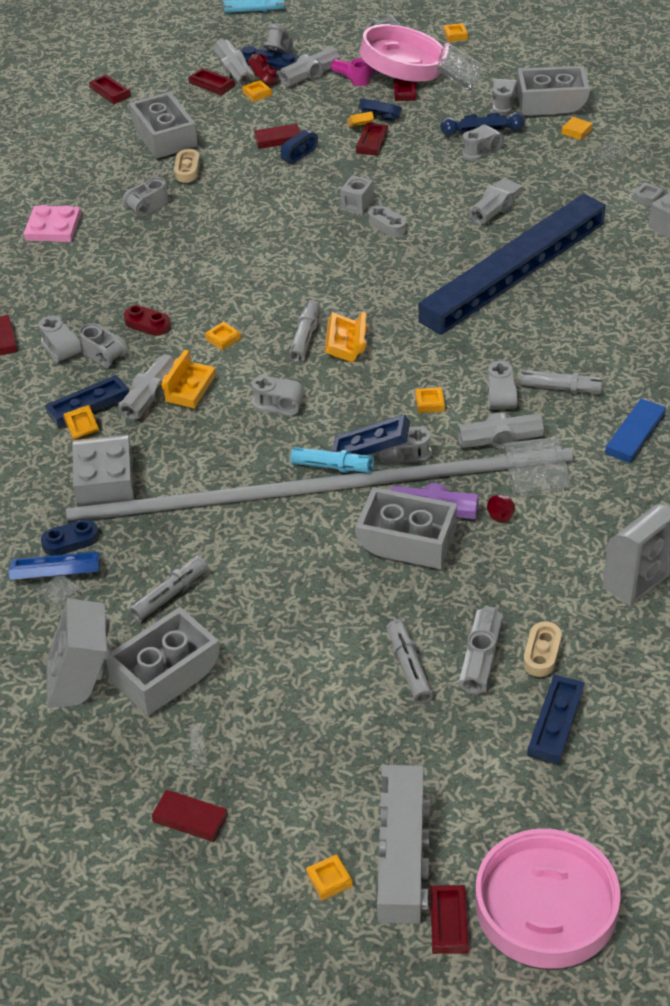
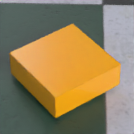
(455, 32)
(257, 91)
(360, 119)
(577, 128)
(223, 336)
(429, 400)
(80, 422)
(329, 877)

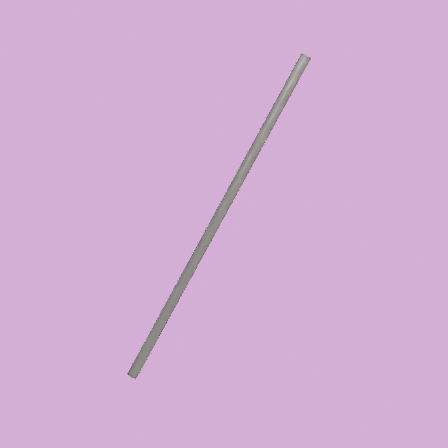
(290, 488)

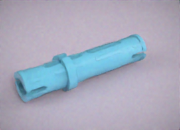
(252, 5)
(343, 460)

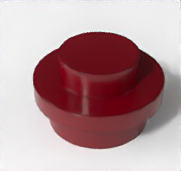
(501, 508)

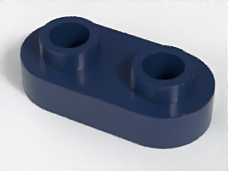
(387, 110)
(299, 146)
(69, 537)

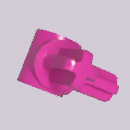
(357, 70)

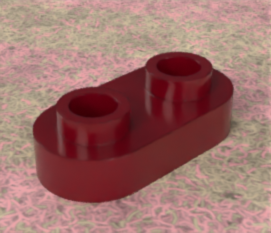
(263, 69)
(147, 320)

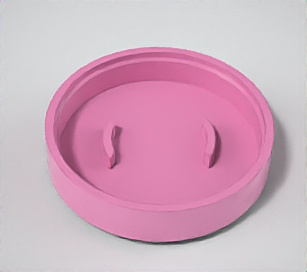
(401, 52)
(547, 898)

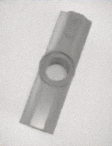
(233, 62)
(308, 67)
(146, 389)
(500, 430)
(480, 650)

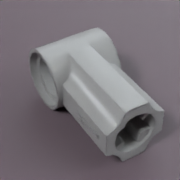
(493, 201)

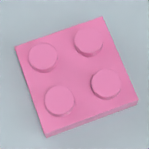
(52, 223)

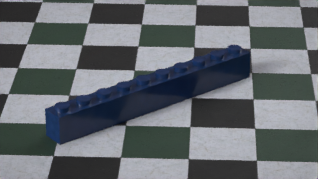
(510, 264)

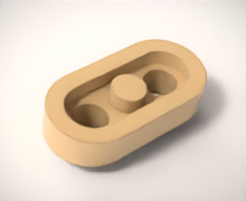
(186, 165)
(541, 651)

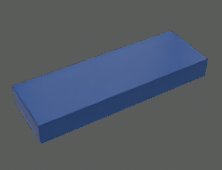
(635, 430)
(54, 565)

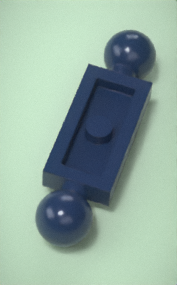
(470, 122)

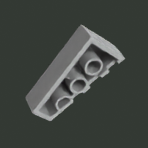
(401, 845)

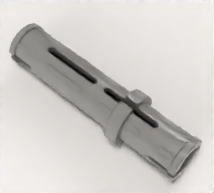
(306, 325)
(567, 382)
(194, 569)
(399, 635)

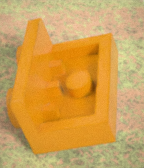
(346, 336)
(187, 381)

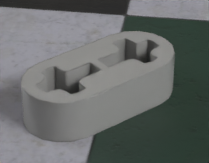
(387, 221)

